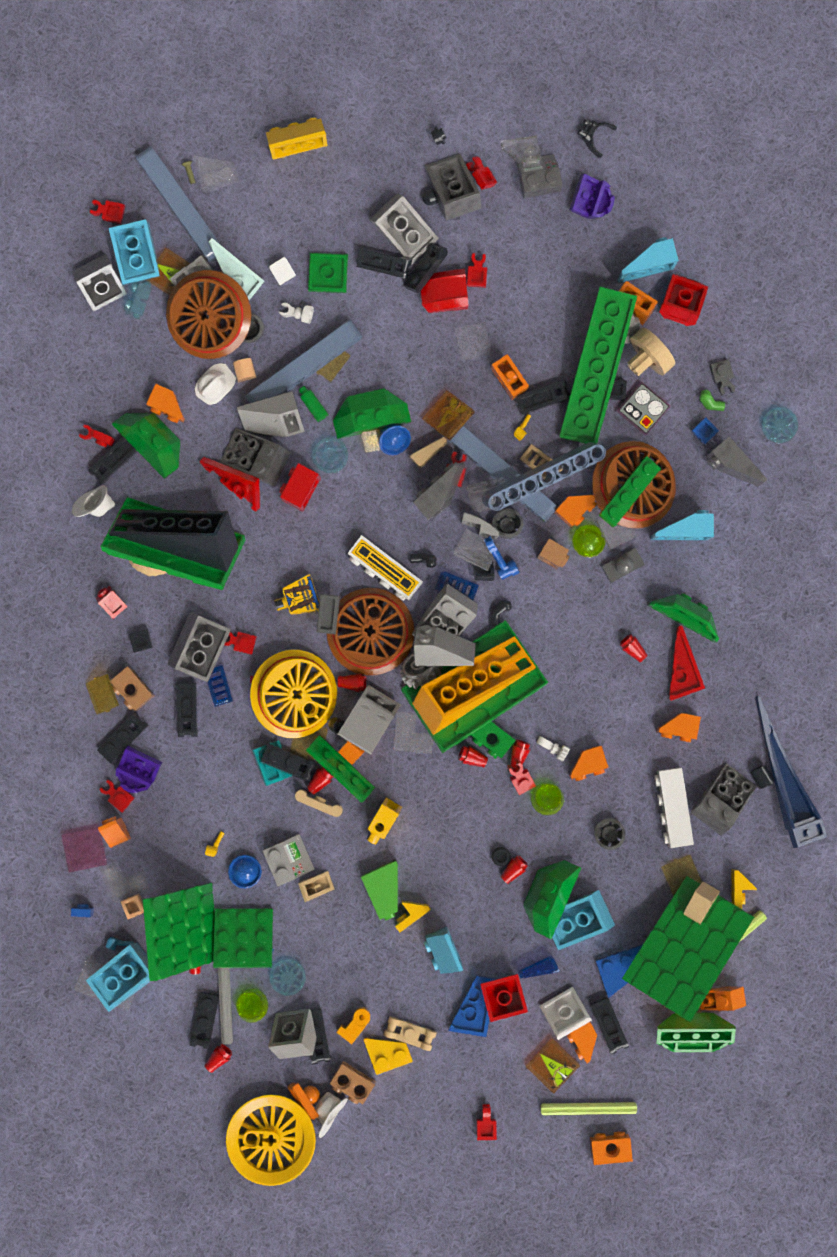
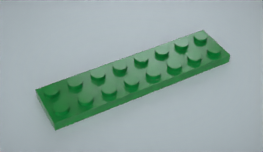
(598, 365)

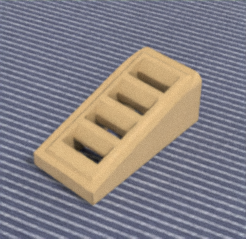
(423, 455)
(524, 458)

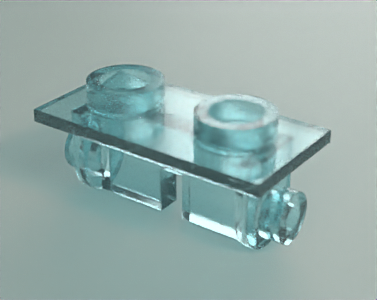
(134, 305)

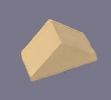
(316, 886)
(701, 902)

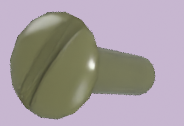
(187, 164)

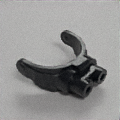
(588, 131)

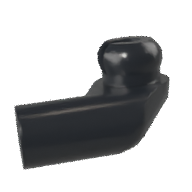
(429, 559)
(498, 609)

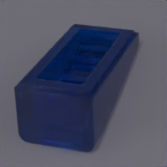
(442, 578)
(229, 698)
(542, 967)

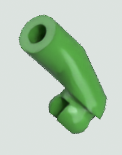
(709, 403)

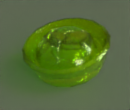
(588, 541)
(552, 800)
(252, 1011)

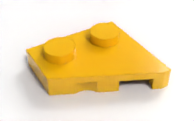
(387, 1054)

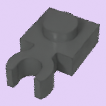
(723, 373)

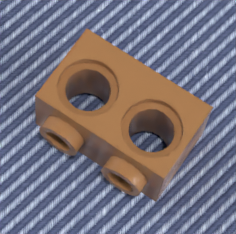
(355, 1078)

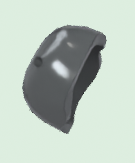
(254, 329)
(507, 524)
(609, 833)

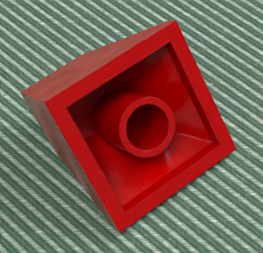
(504, 997)

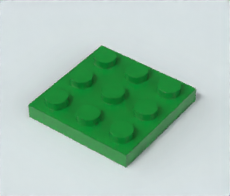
(243, 938)

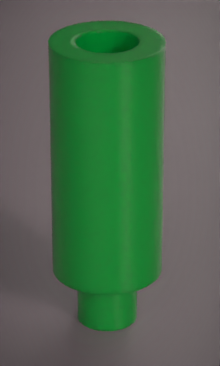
(313, 404)

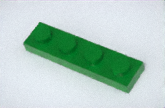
(629, 491)
(340, 769)

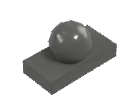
(623, 565)
(328, 614)

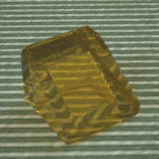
(371, 440)

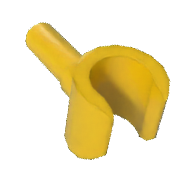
(519, 432)
(212, 850)

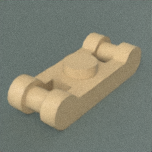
(318, 803)
(410, 1033)

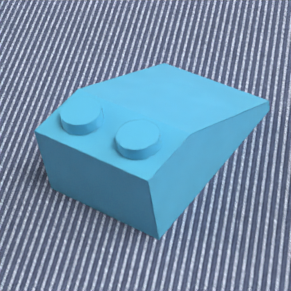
(134, 251)
(654, 260)
(694, 527)
(582, 920)
(444, 951)
(121, 976)

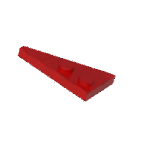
(240, 483)
(685, 673)

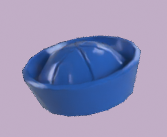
(394, 439)
(244, 871)

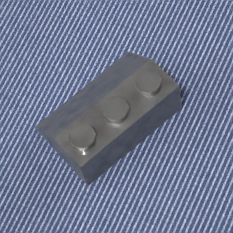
(198, 647)

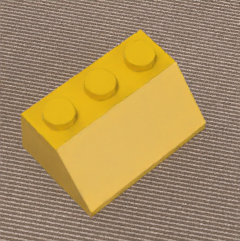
(296, 138)

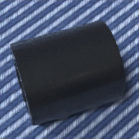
(762, 776)

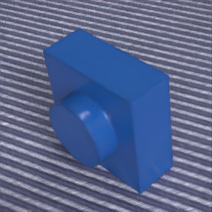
(704, 430)
(82, 910)

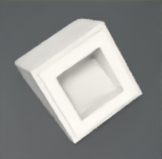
(282, 271)

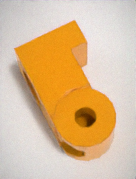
(355, 1026)

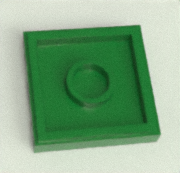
(328, 273)

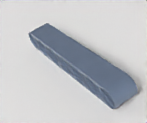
(177, 201)
(307, 363)
(498, 468)
(535, 475)

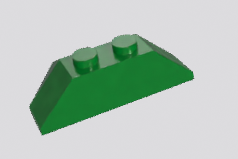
(370, 412)
(152, 440)
(688, 614)
(550, 895)
(703, 1034)

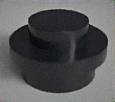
(439, 135)
(501, 856)

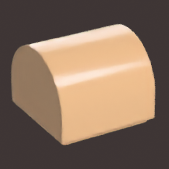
(244, 369)
(133, 906)

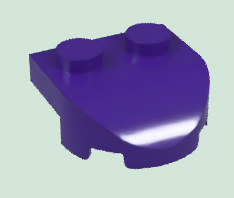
(592, 198)
(137, 770)

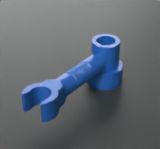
(506, 569)

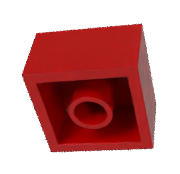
(299, 487)

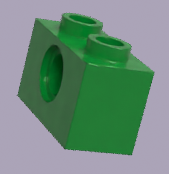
(502, 744)

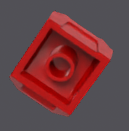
(445, 292)
(683, 300)

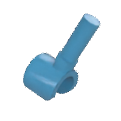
(113, 942)

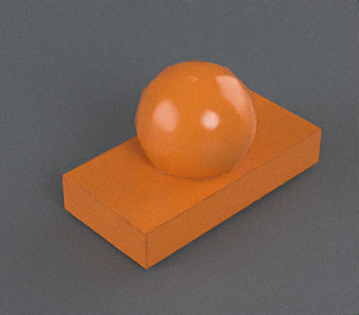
(305, 1098)

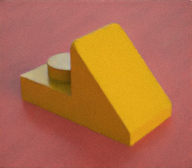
(739, 883)
(416, 911)

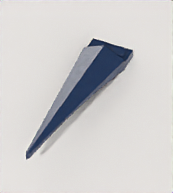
(797, 809)

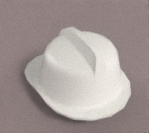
(215, 384)
(93, 502)
(327, 1110)

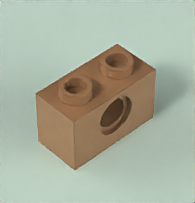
(554, 554)
(142, 693)

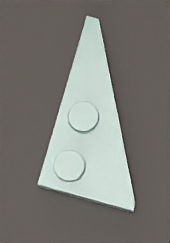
(236, 269)

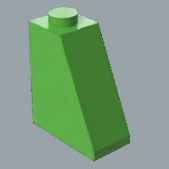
(383, 889)

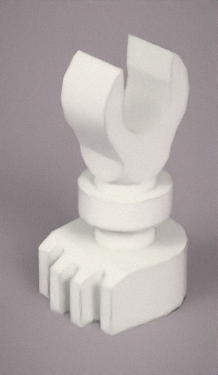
(305, 314)
(554, 748)

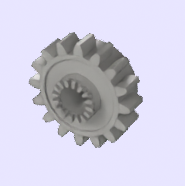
(418, 675)

